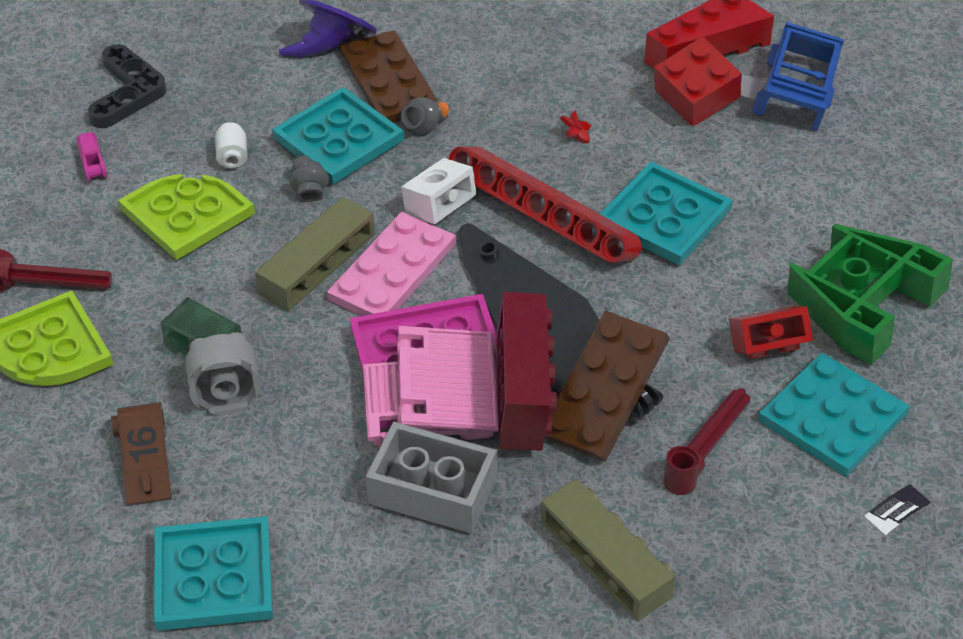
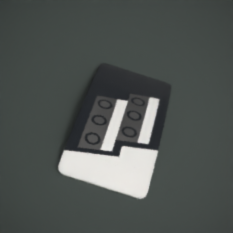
(897, 508)

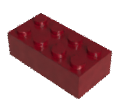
(525, 371)

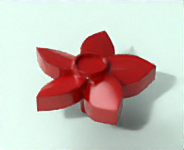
(576, 127)

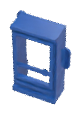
(809, 44)

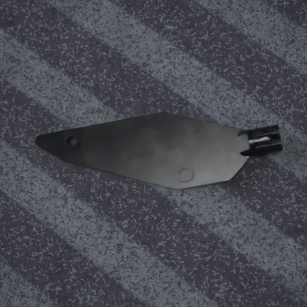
(501, 270)

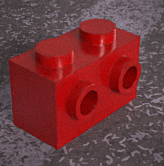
(770, 330)

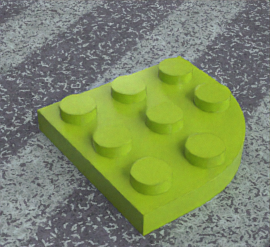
(185, 211)
(51, 343)

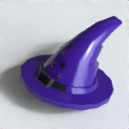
(328, 30)

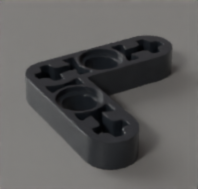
(110, 109)

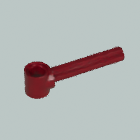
(13, 272)
(687, 462)

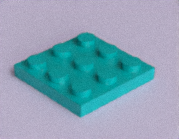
(339, 134)
(667, 212)
(834, 414)
(212, 573)

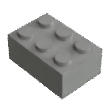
(432, 477)

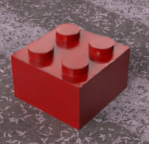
(697, 81)

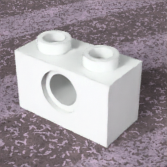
(438, 190)

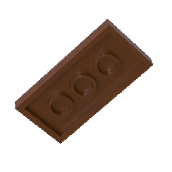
(385, 73)
(606, 384)

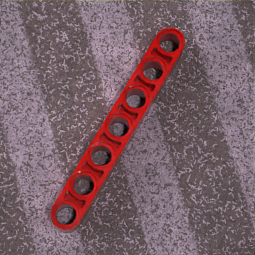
(555, 208)

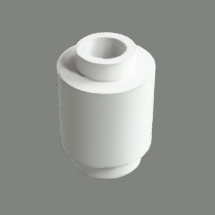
(231, 145)

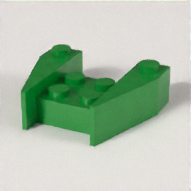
(858, 277)

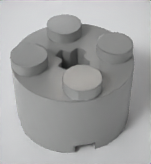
(222, 373)

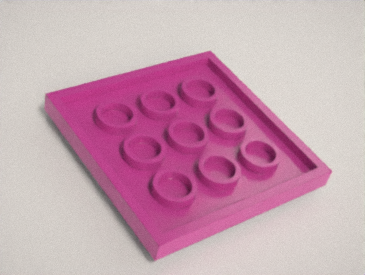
(377, 333)

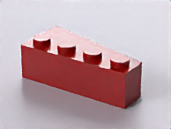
(723, 23)

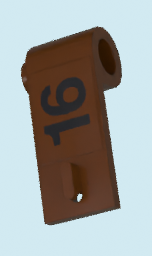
(143, 452)

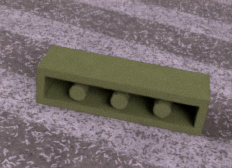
(315, 253)
(608, 549)

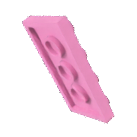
(392, 266)

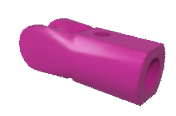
(91, 156)

